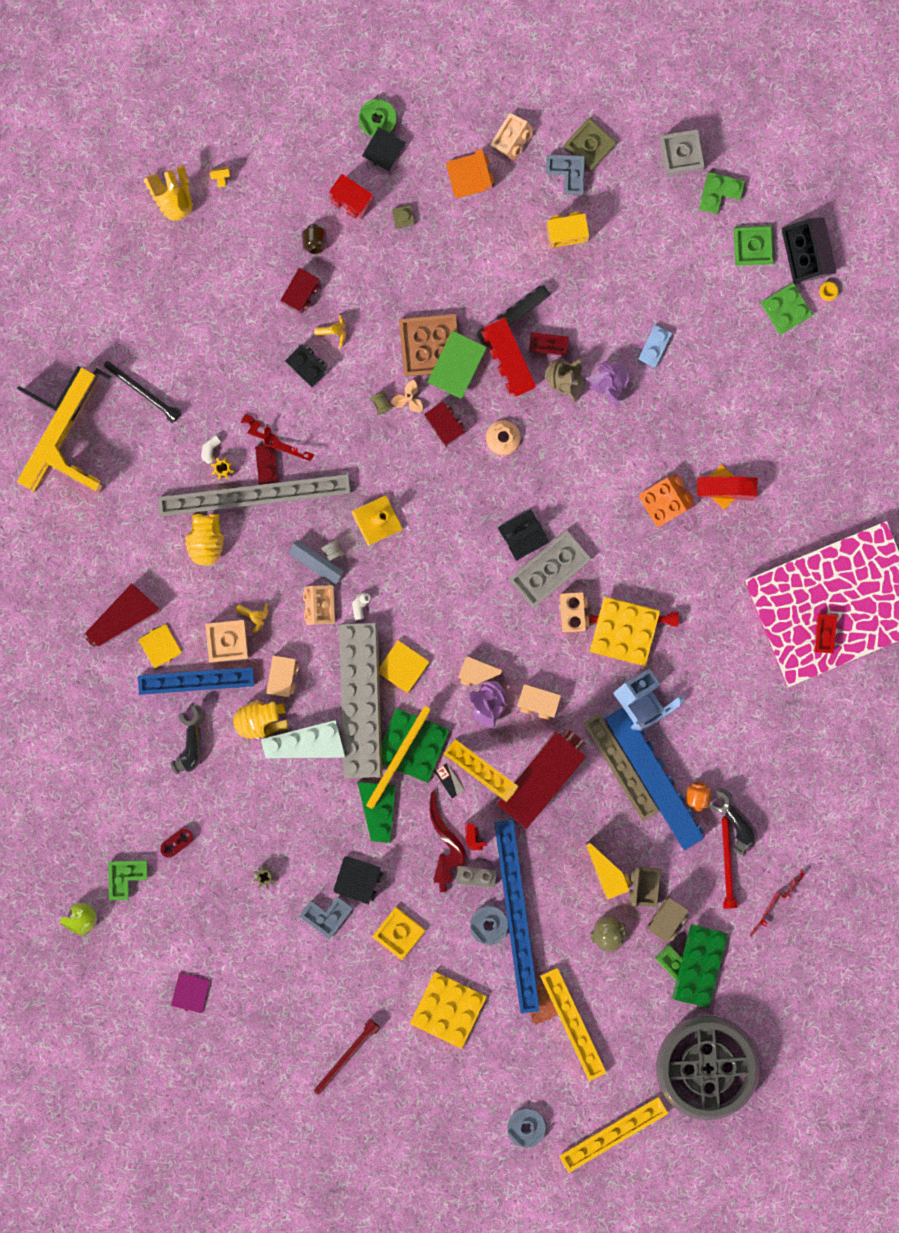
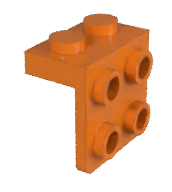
(470, 174)
(667, 500)

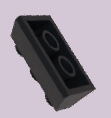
(808, 250)

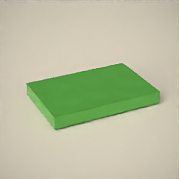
(456, 364)

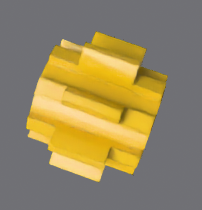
(224, 473)

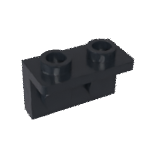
(307, 365)

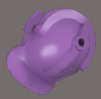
(610, 381)
(488, 702)

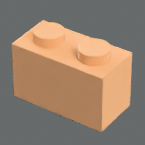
(281, 676)
(538, 701)

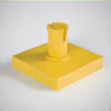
(377, 520)

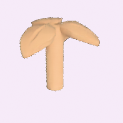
(400, 400)

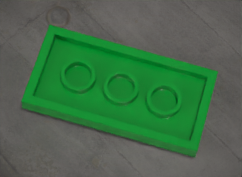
(699, 966)

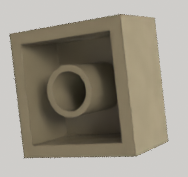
(667, 919)

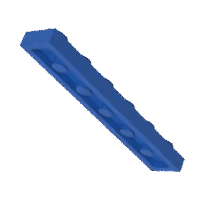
(196, 681)

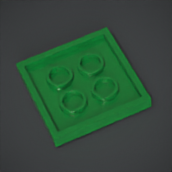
(423, 751)

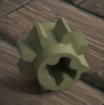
(259, 878)

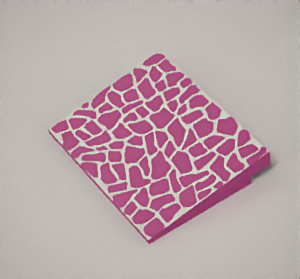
(845, 579)

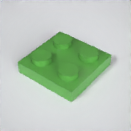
(786, 309)

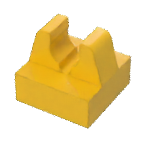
(220, 174)

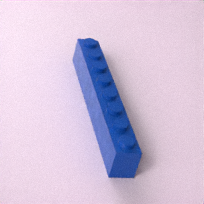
(655, 780)

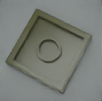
(590, 142)

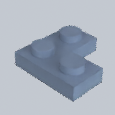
(572, 167)
(326, 921)

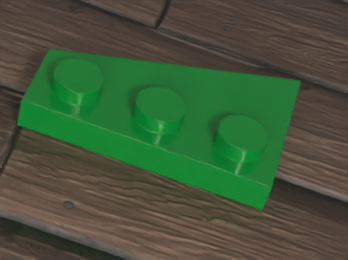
(380, 817)

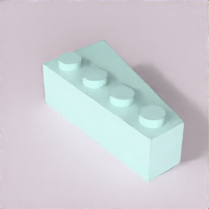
(309, 742)

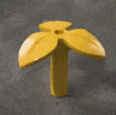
(336, 328)
(256, 616)

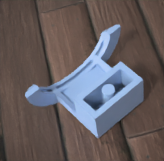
(641, 703)

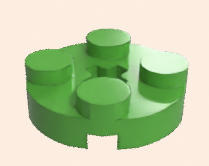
(377, 107)

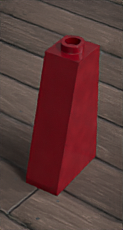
(122, 615)

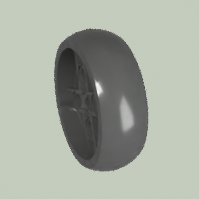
(741, 1065)

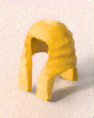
(173, 200)
(205, 540)
(252, 718)

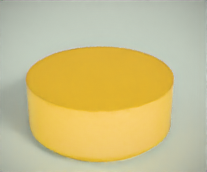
(828, 291)

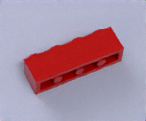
(508, 356)

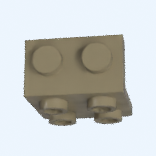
(646, 886)

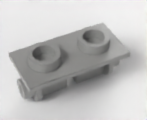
(476, 877)

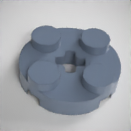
(489, 936)
(515, 1127)

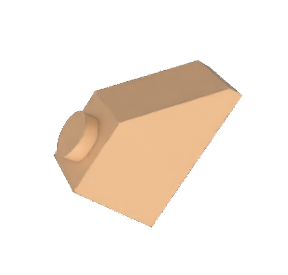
(476, 672)

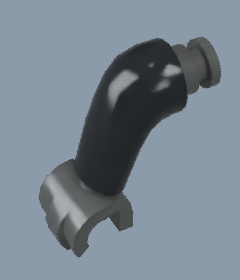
(192, 753)
(745, 831)

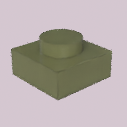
(403, 217)

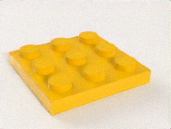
(624, 631)
(448, 1010)

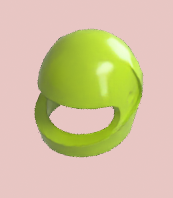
(82, 919)

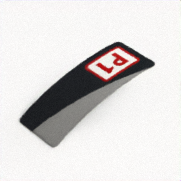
(449, 780)

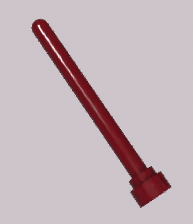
(369, 1029)

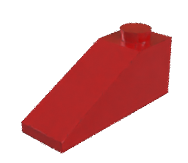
(727, 487)

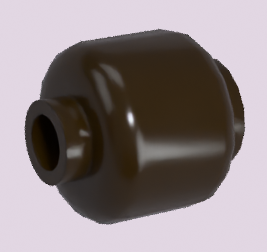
(314, 239)

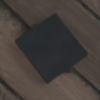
(383, 149)

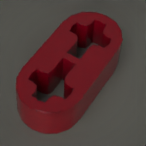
(173, 839)

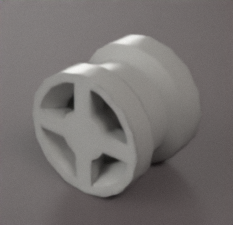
(332, 550)

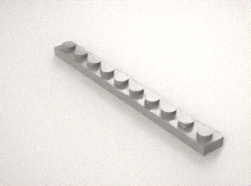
(254, 495)

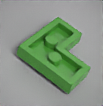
(715, 188)
(119, 875)

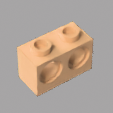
(568, 612)

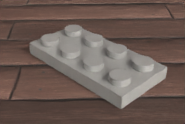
(549, 569)

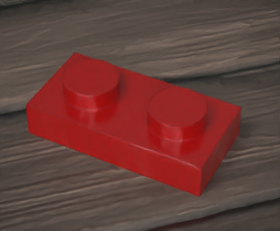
(825, 633)

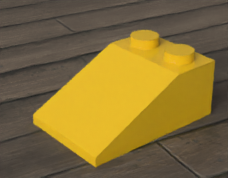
(610, 877)

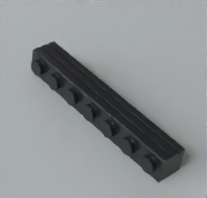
(521, 308)

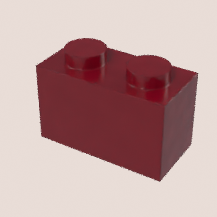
(300, 291)
(444, 423)

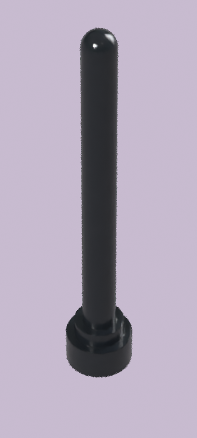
(171, 413)

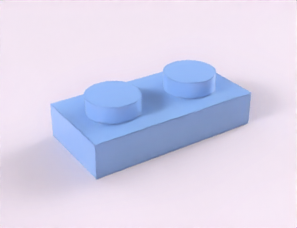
(654, 346)

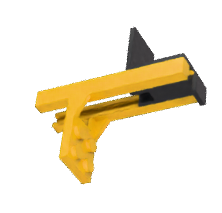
(67, 410)

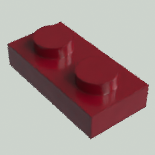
(548, 344)
(266, 465)

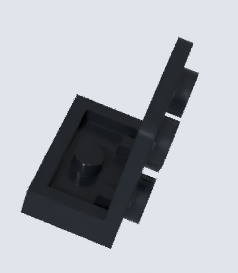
(358, 880)

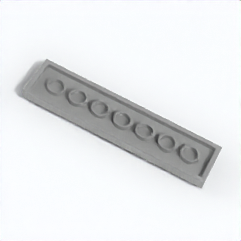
(360, 700)

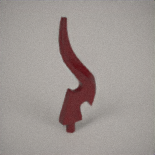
(457, 854)

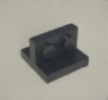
(523, 535)

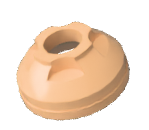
(499, 447)

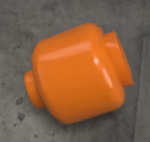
(698, 796)

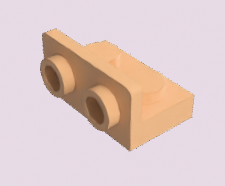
(512, 136)
(319, 605)

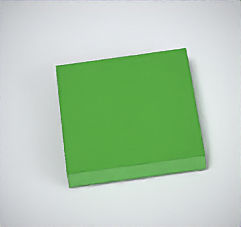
(753, 246)

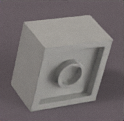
(681, 153)

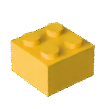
(567, 230)

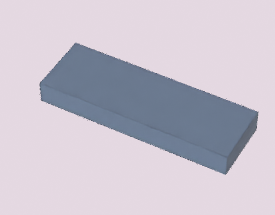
(316, 562)

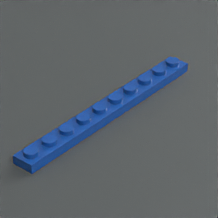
(516, 916)

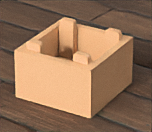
(227, 641)

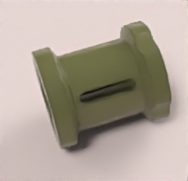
(381, 403)

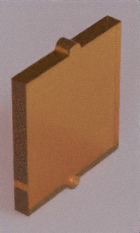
(546, 1006)

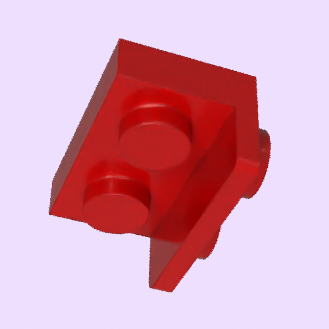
(471, 834)

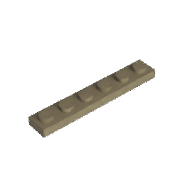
(620, 767)

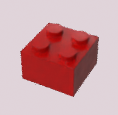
(351, 197)

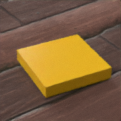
(402, 666)
(398, 933)

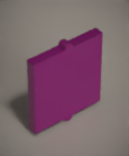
(190, 993)

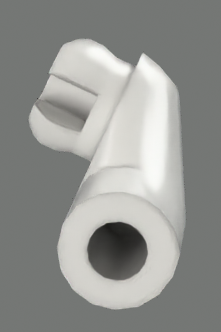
(207, 449)
(358, 605)

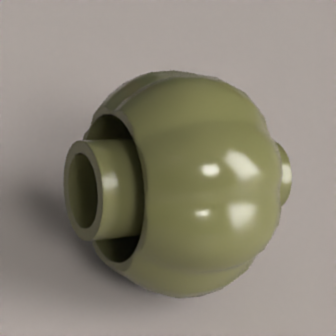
(608, 934)

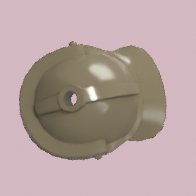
(566, 378)

